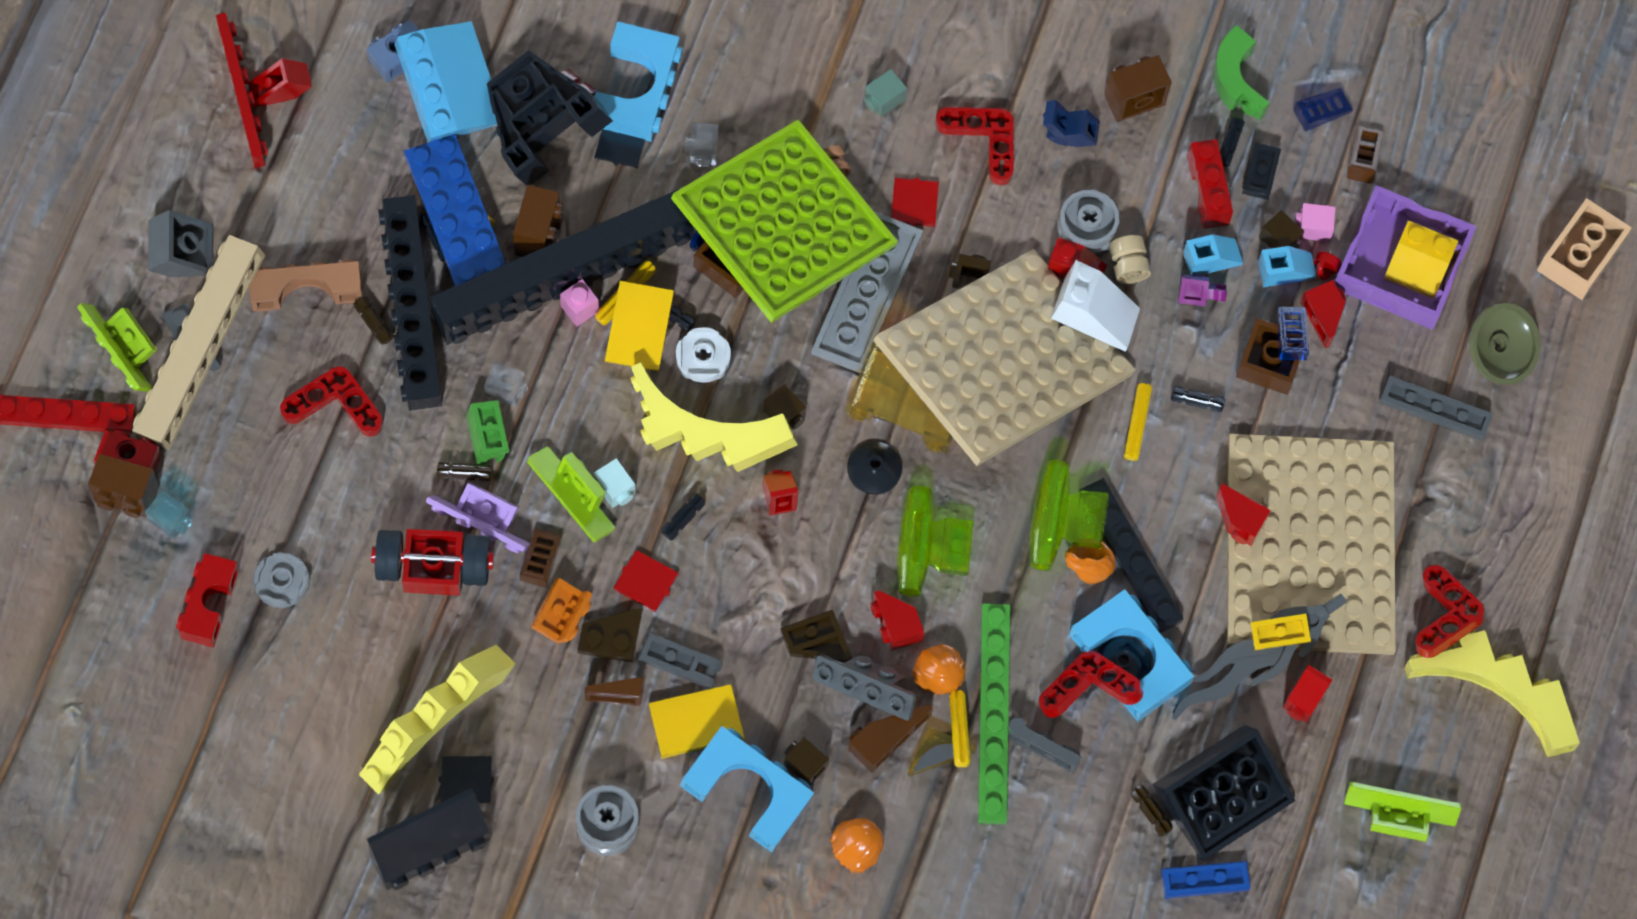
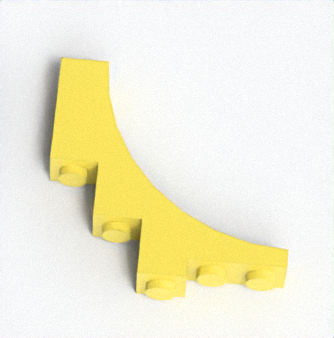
(743, 442)
(1508, 677)
(434, 710)

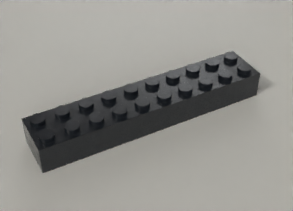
(555, 268)

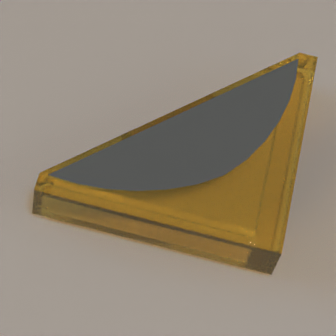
(934, 752)

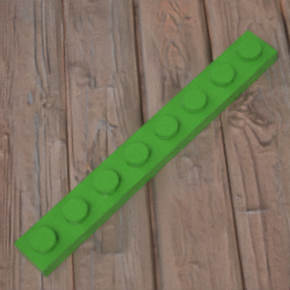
(994, 714)

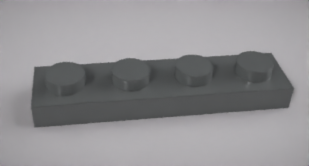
(1436, 408)

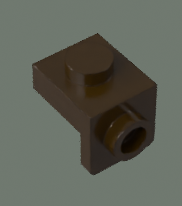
(971, 266)

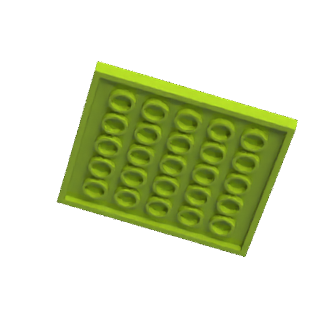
(784, 220)

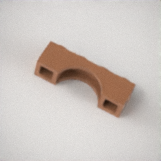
(338, 279)

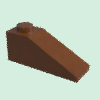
(883, 737)

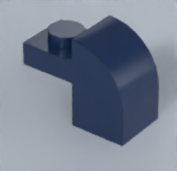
(1070, 128)

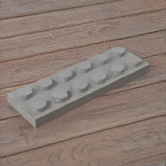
(866, 300)

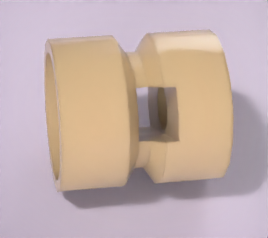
(1130, 259)

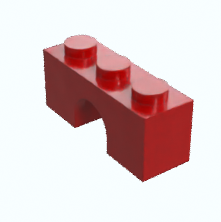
(1208, 170)
(212, 577)

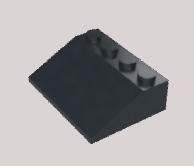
(1224, 791)
(429, 840)

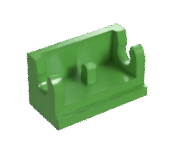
(487, 431)

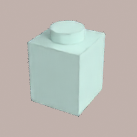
(615, 483)

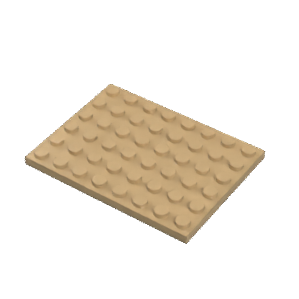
(998, 361)
(1322, 537)

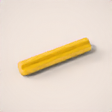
(639, 276)
(1138, 422)
(959, 728)

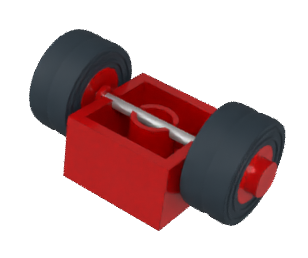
(432, 560)

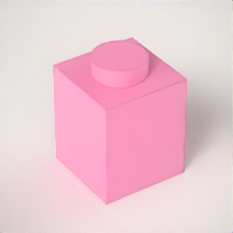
(1316, 221)
(579, 302)

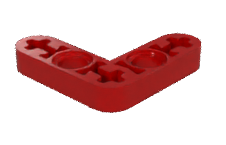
(995, 134)
(339, 392)
(1457, 612)
(1086, 676)

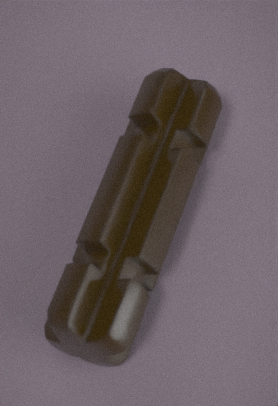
(373, 320)
(464, 471)
(1151, 810)

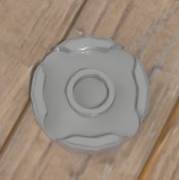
(281, 580)

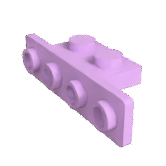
(484, 512)

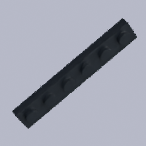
(1136, 563)

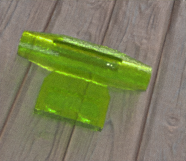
(1064, 516)
(925, 543)

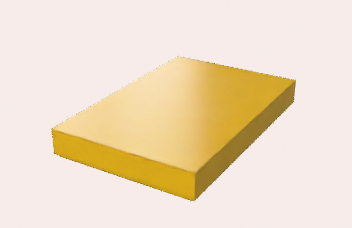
(639, 325)
(693, 719)

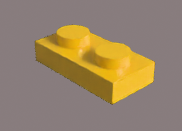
(1280, 632)

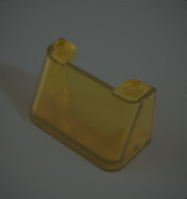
(889, 396)

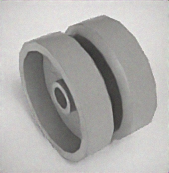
(1089, 220)
(602, 804)

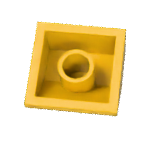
(1421, 259)

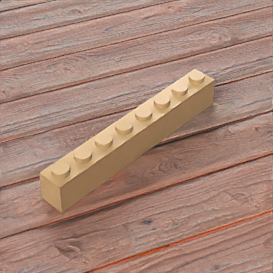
(198, 342)

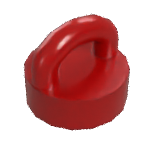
(1327, 262)

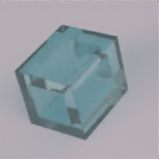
(169, 515)

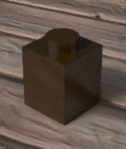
(1281, 232)
(785, 402)
(805, 760)

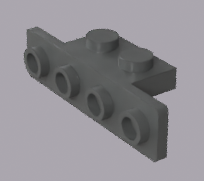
(867, 682)

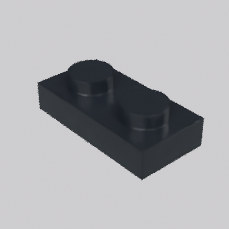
(1261, 171)

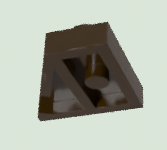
(611, 636)
(815, 637)

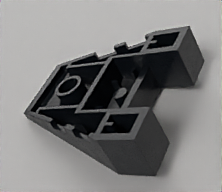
(534, 107)

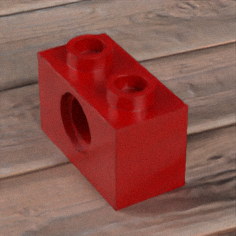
(118, 442)

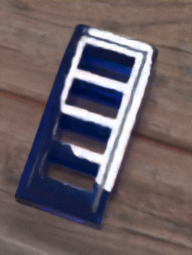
(1309, 122)
(1292, 352)

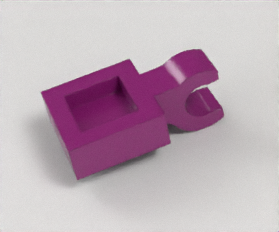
(1196, 289)

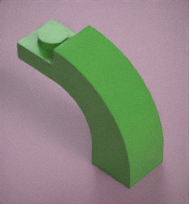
(1228, 79)

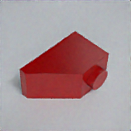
(280, 83)
(1068, 252)
(1324, 309)
(780, 492)
(1241, 515)
(1307, 694)

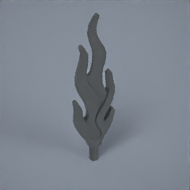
(1248, 661)

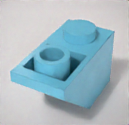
(1211, 254)
(1286, 266)

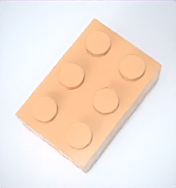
(1584, 249)

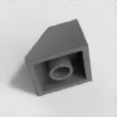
(179, 245)

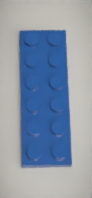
(454, 209)

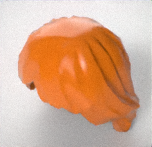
(1091, 564)
(939, 669)
(857, 844)

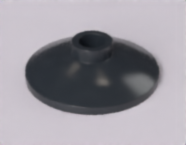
(871, 479)
(1137, 657)

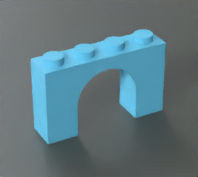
(658, 54)
(1124, 617)
(729, 753)

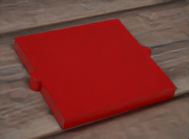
(915, 201)
(645, 581)

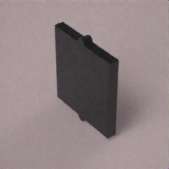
(619, 148)
(466, 772)

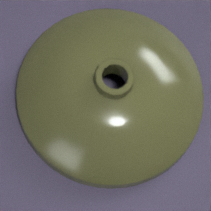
(1515, 343)

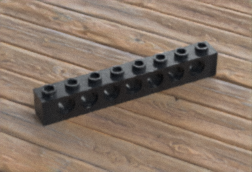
(425, 393)

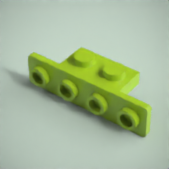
(123, 340)
(574, 490)
(1401, 812)

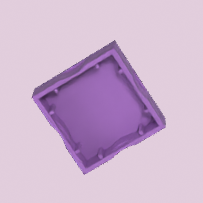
(1375, 245)

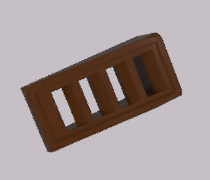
(1364, 170)
(534, 577)
(616, 692)

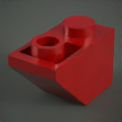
(898, 621)

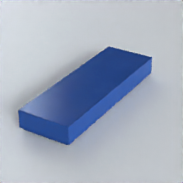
(1205, 879)

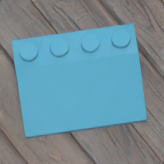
(447, 80)

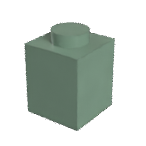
(885, 93)

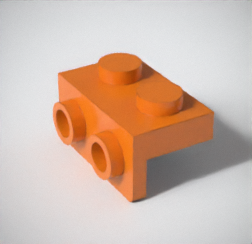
(561, 612)

